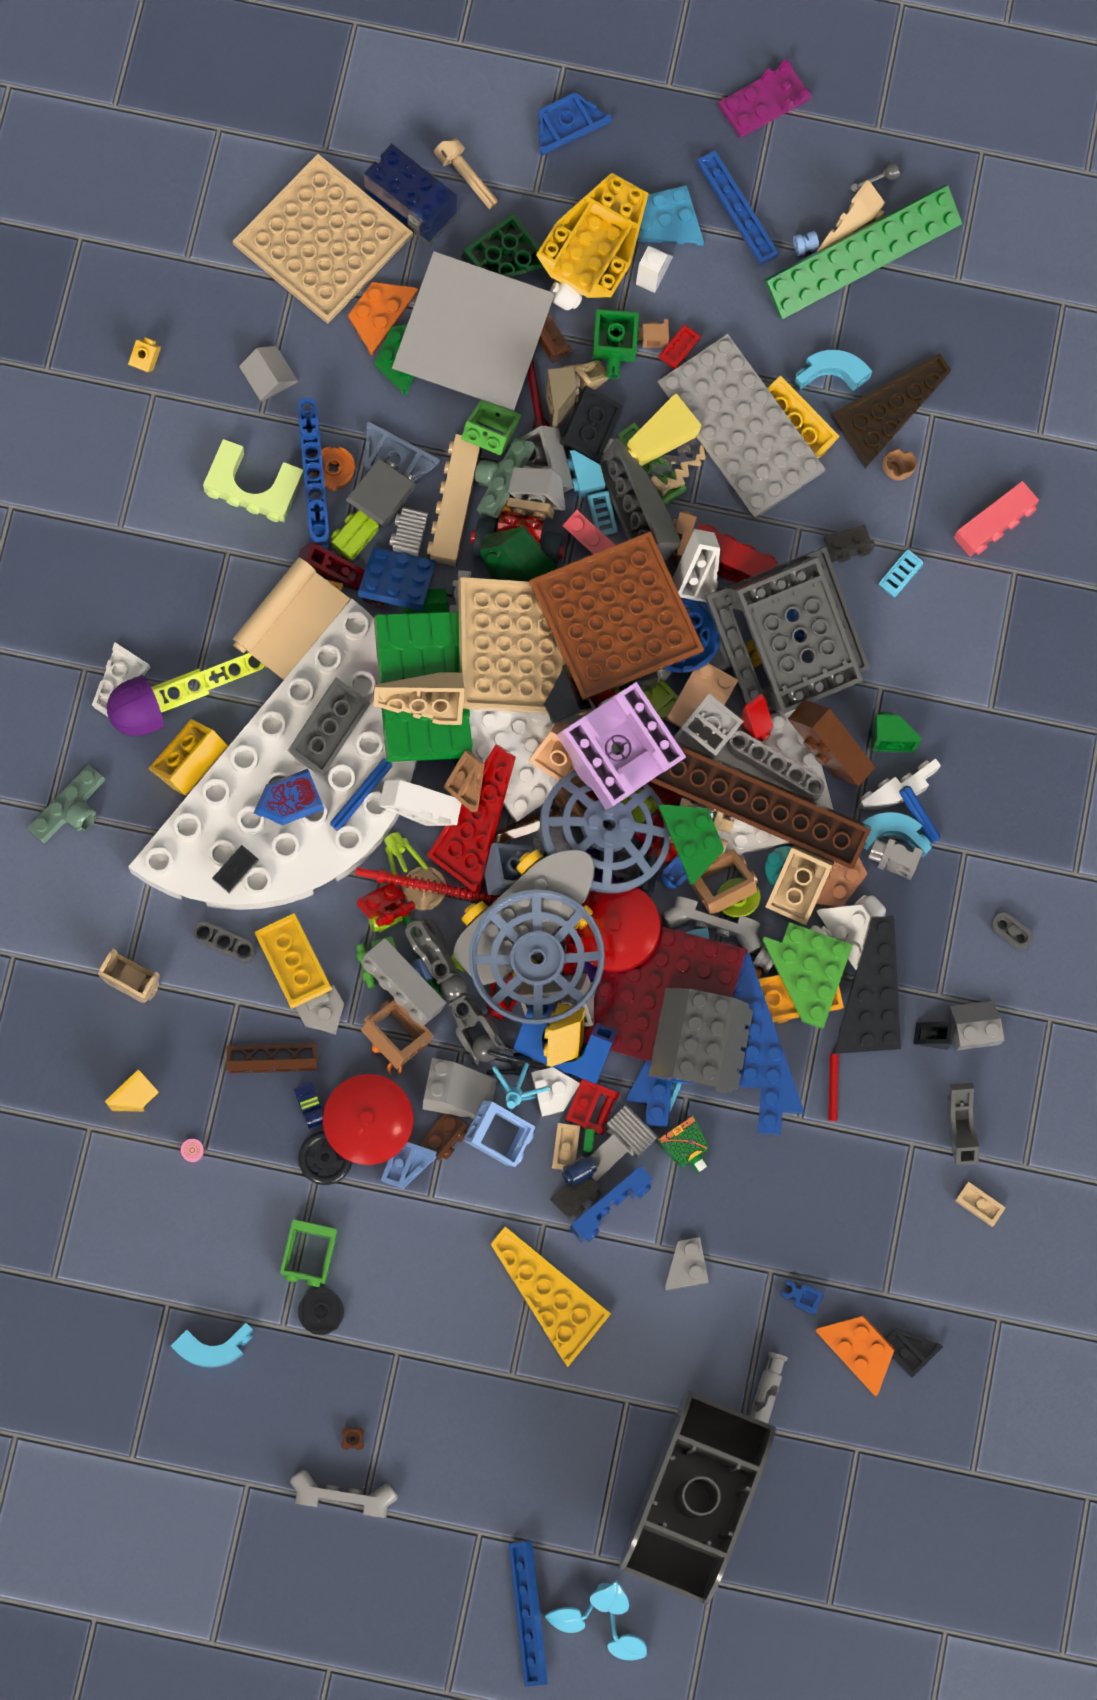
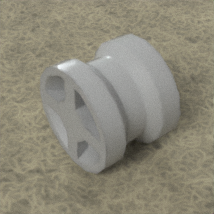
(763, 960)

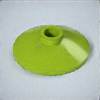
(742, 908)

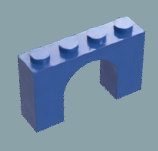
(591, 1059)

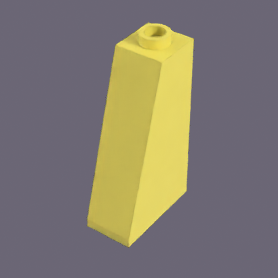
(665, 431)

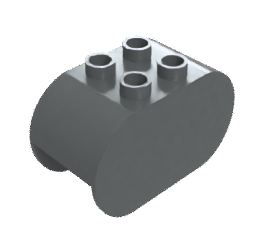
(697, 1498)

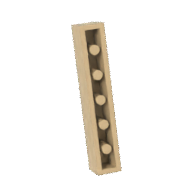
(455, 502)

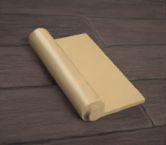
(290, 619)

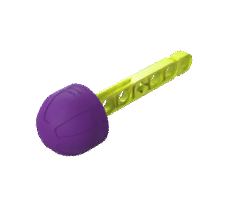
(138, 708)

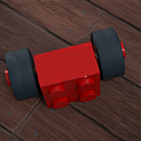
(551, 541)

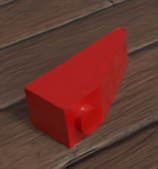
(757, 719)

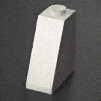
(652, 268)

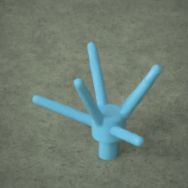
(515, 1095)

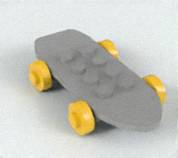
(561, 872)

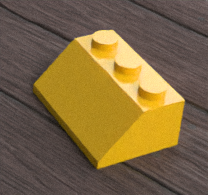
(188, 757)

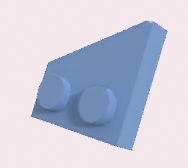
(407, 1165)

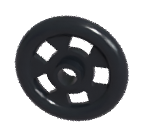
(306, 1161)

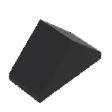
(934, 1034)

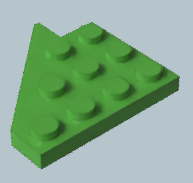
(809, 969)

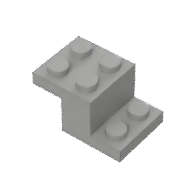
(708, 727)

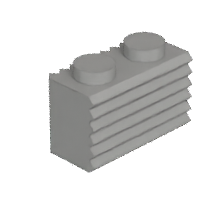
(409, 532)
(631, 1131)

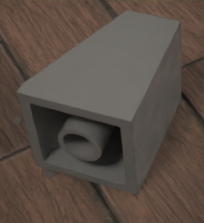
(382, 492)

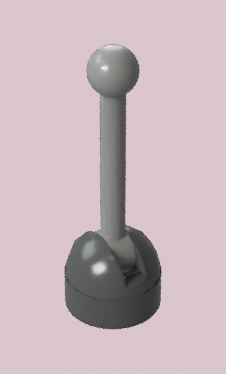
(890, 172)

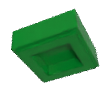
(588, 1141)

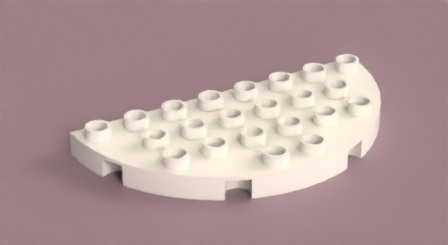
(220, 808)

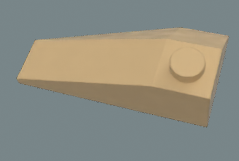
(864, 210)
(431, 696)

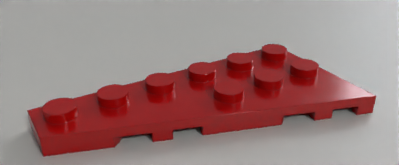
(466, 846)

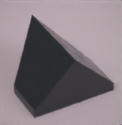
(565, 700)

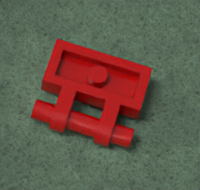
(381, 901)

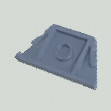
(406, 456)

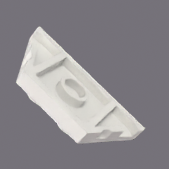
(848, 925)

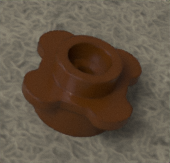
(348, 1433)

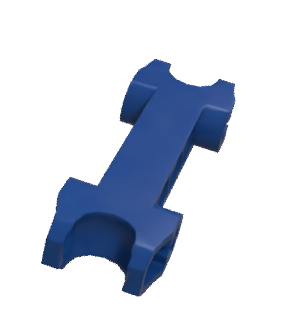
(309, 443)

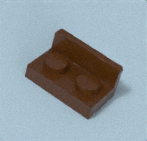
(444, 1135)

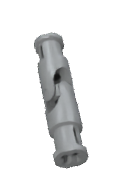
(769, 1383)

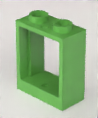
(486, 414)
(315, 1230)

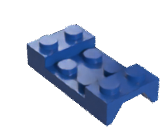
(635, 1185)

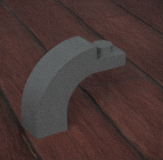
(961, 1124)

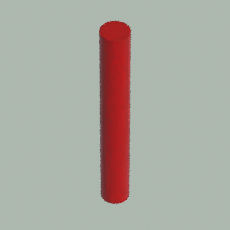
(833, 1087)

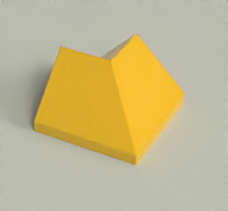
(132, 1094)

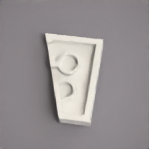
(120, 668)

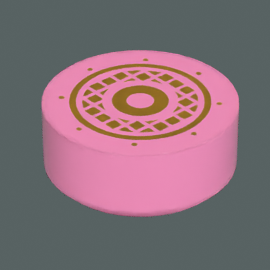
(192, 1150)

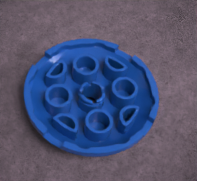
(707, 633)

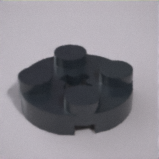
(330, 1321)

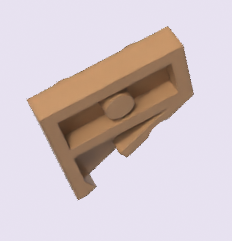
(466, 781)

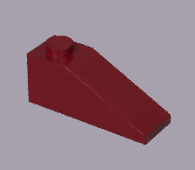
(332, 566)

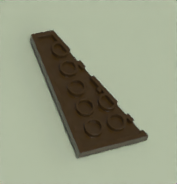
(879, 415)

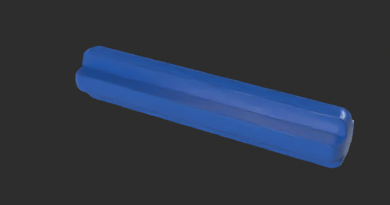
(919, 813)

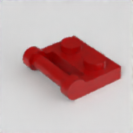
(584, 1105)

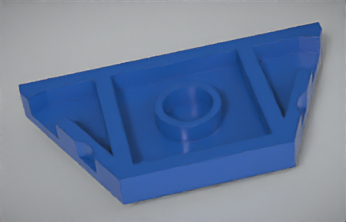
(568, 121)

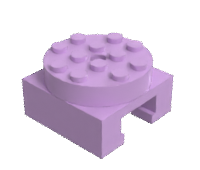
(643, 743)

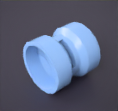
(806, 243)

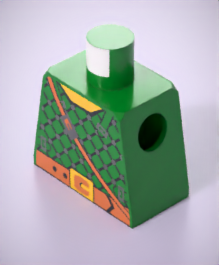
(685, 1145)

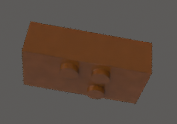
(831, 743)

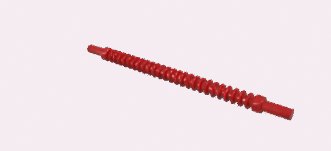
(383, 876)

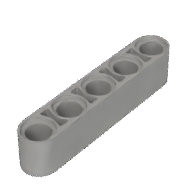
(787, 766)

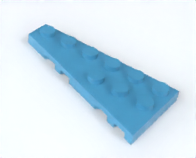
(670, 218)

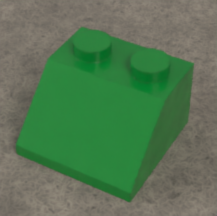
(893, 734)

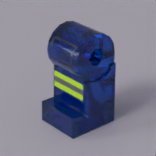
(309, 1104)

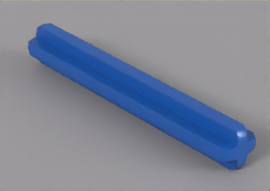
(360, 794)

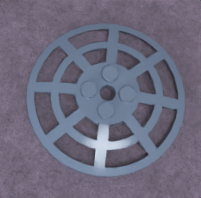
(603, 839)
(532, 943)

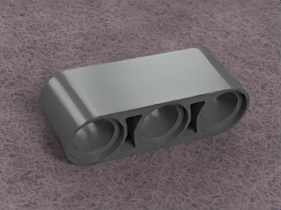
(216, 934)

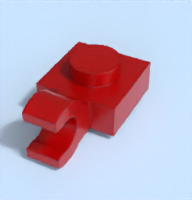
(570, 968)

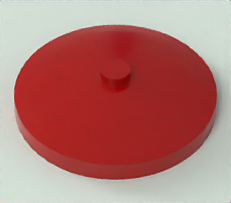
(627, 927)
(368, 1119)

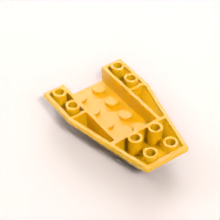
(596, 238)

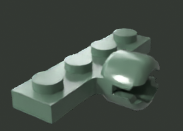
(498, 476)
(69, 806)

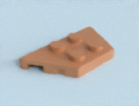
(841, 884)

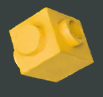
(139, 359)

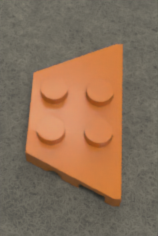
(379, 311)
(860, 1349)

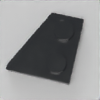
(912, 1351)

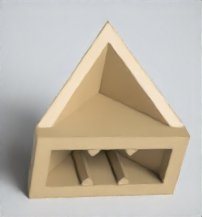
(590, 374)

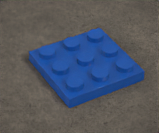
(397, 578)

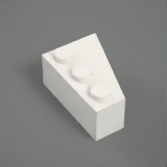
(698, 567)
(419, 803)

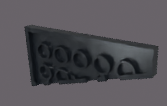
(873, 1004)

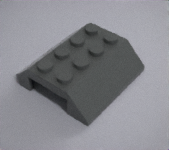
(701, 1038)

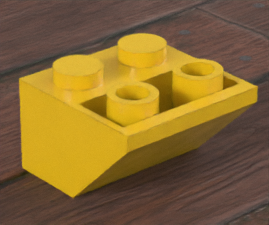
(564, 1036)

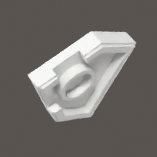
(560, 1093)

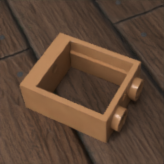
(731, 896)
(383, 1043)

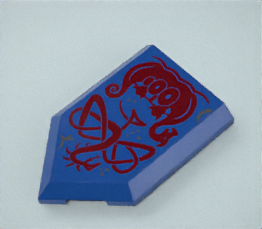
(289, 799)

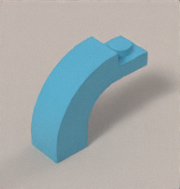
(836, 363)
(896, 825)
(212, 1356)

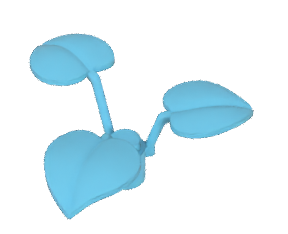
(606, 1598)

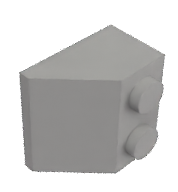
(538, 485)
(976, 1025)

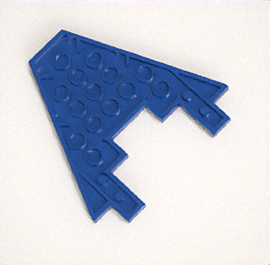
(762, 1069)

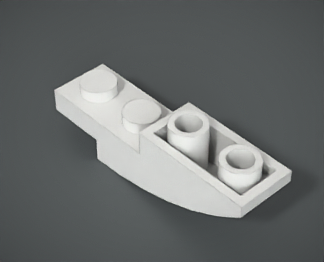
(888, 790)

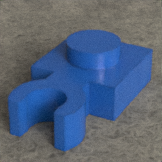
(805, 1298)

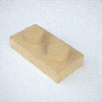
(526, 507)
(565, 1145)
(980, 1204)

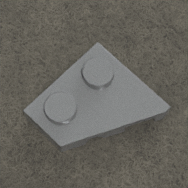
(687, 1265)

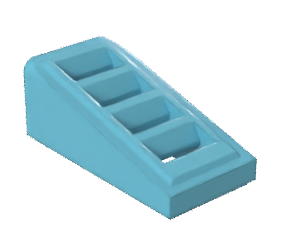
(602, 495)
(913, 560)

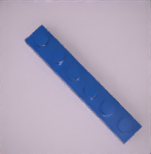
(737, 208)
(528, 1614)

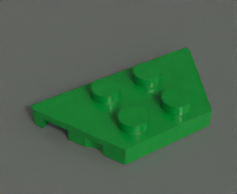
(387, 357)
(693, 838)

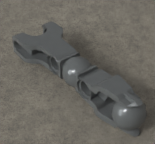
(453, 988)

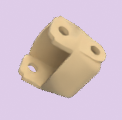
(129, 977)

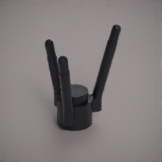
(517, 1061)

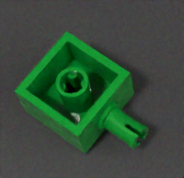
(615, 348)

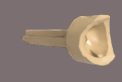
(452, 154)

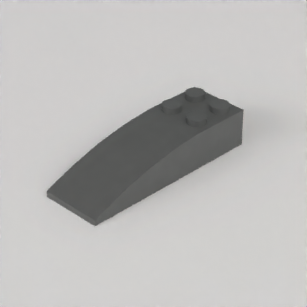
(637, 499)

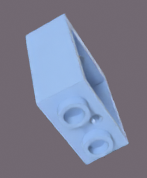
(481, 1123)

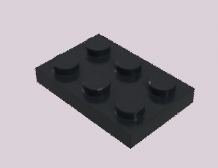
(591, 424)

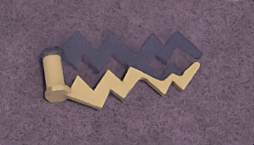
(682, 460)

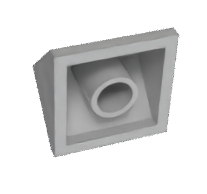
(267, 372)

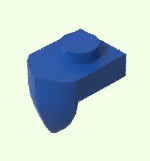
(673, 874)

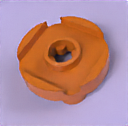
(346, 468)

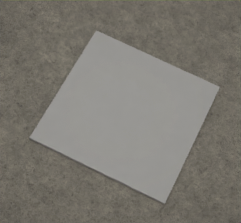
(473, 331)

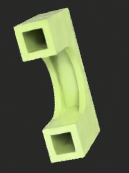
(273, 503)

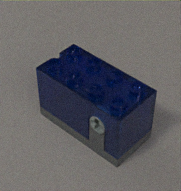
(411, 194)

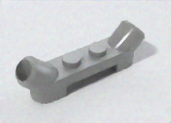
(744, 930)
(374, 1504)

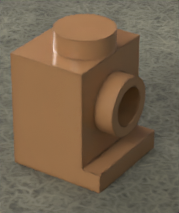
(654, 334)

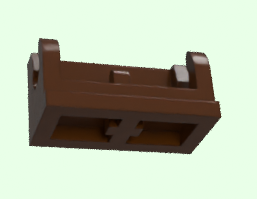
(553, 341)

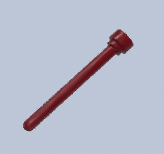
(540, 421)

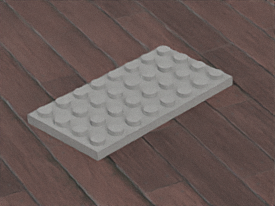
(743, 426)

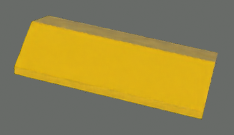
(805, 419)

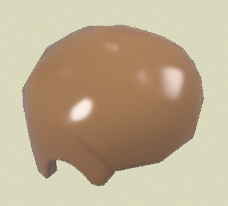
(899, 464)

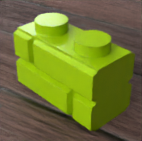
(354, 535)

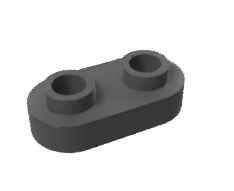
(1012, 929)

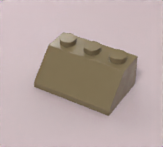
(561, 394)

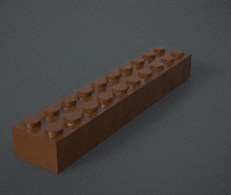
(766, 806)

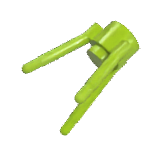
(395, 846)

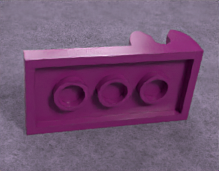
(764, 99)

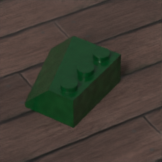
(505, 249)
(515, 555)

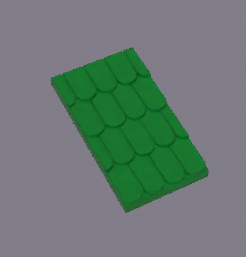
(413, 648)

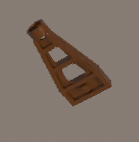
(523, 826)

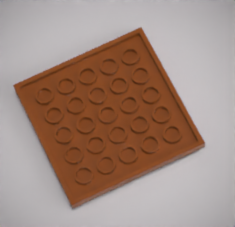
(616, 616)

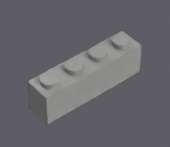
(403, 982)

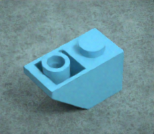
(587, 474)

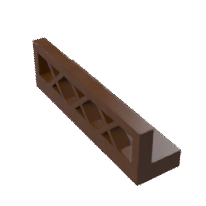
(269, 1065)

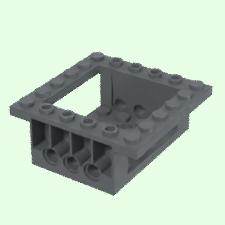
(823, 615)

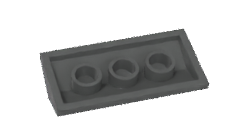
(328, 727)

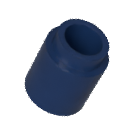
(579, 1170)

